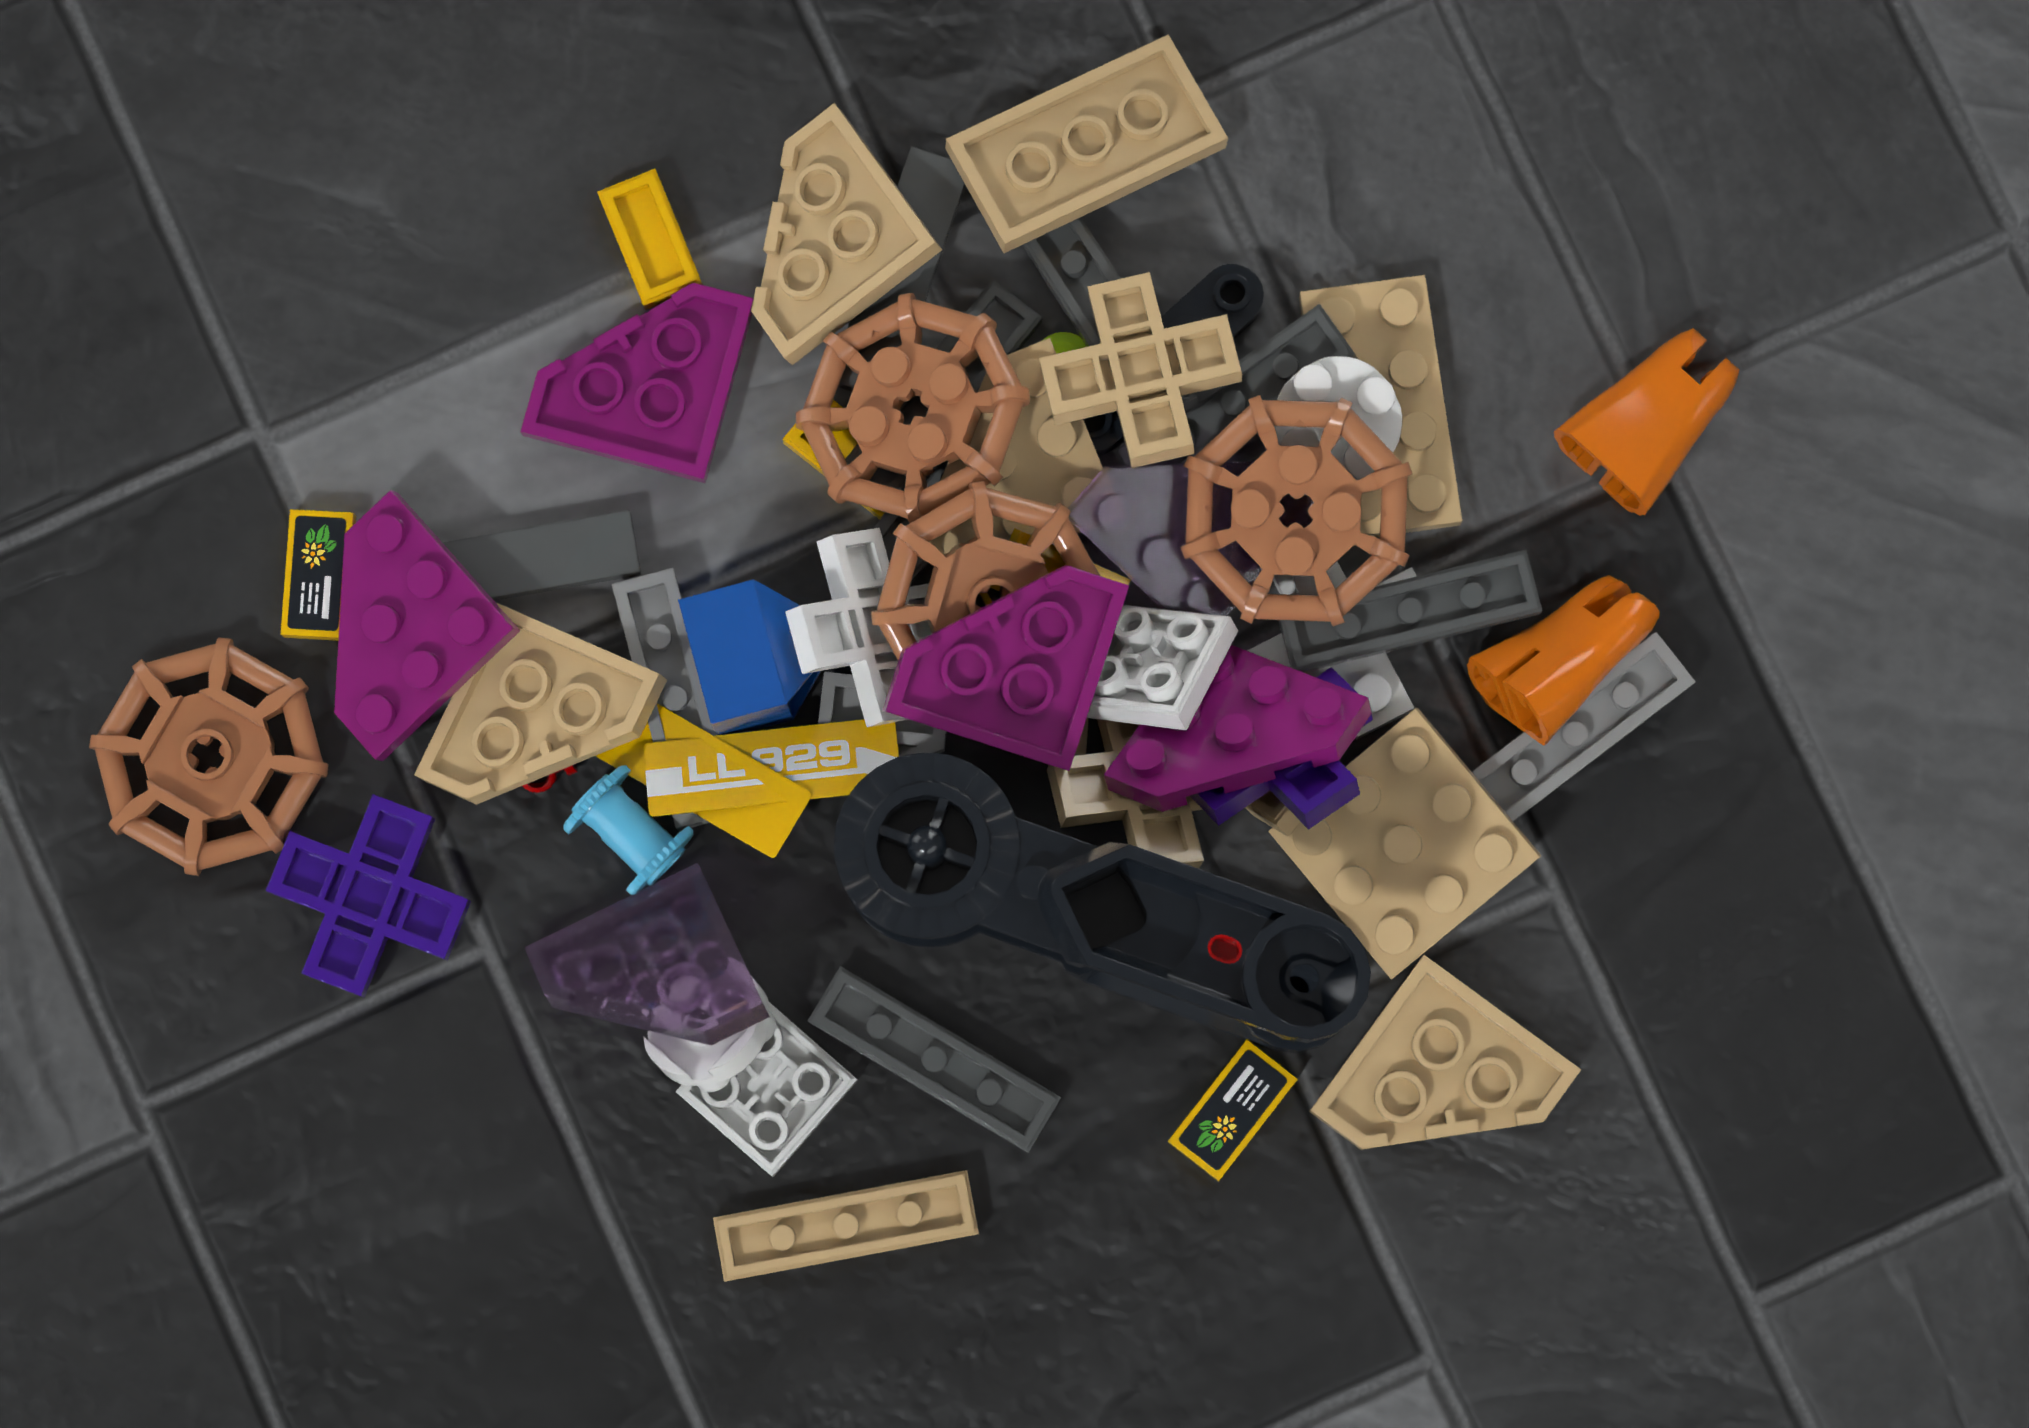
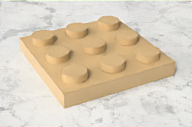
(1411, 848)

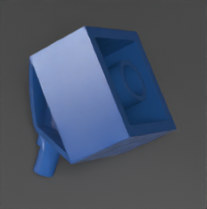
(745, 656)

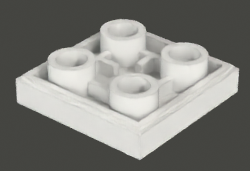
(1160, 666)
(776, 1097)

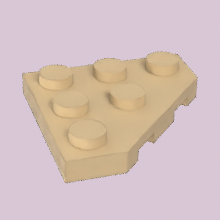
(833, 237)
(1042, 459)
(536, 711)
(1441, 1068)

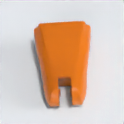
(1647, 422)
(1557, 663)

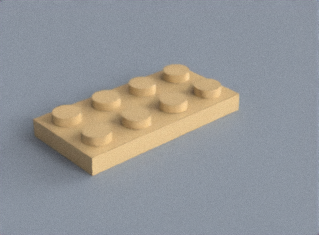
(1086, 143)
(1393, 332)

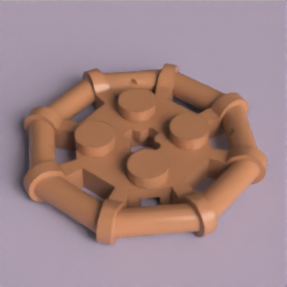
(896, 377)
(1334, 513)
(972, 564)
(219, 791)

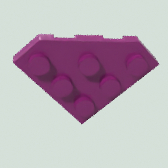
(648, 386)
(407, 626)
(1015, 668)
(1246, 728)

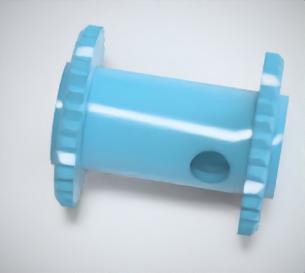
(628, 829)

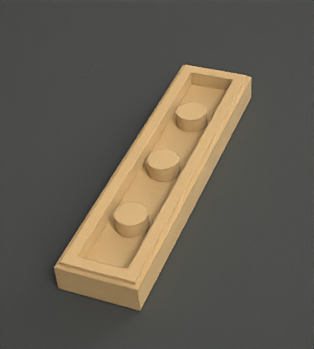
(845, 1225)

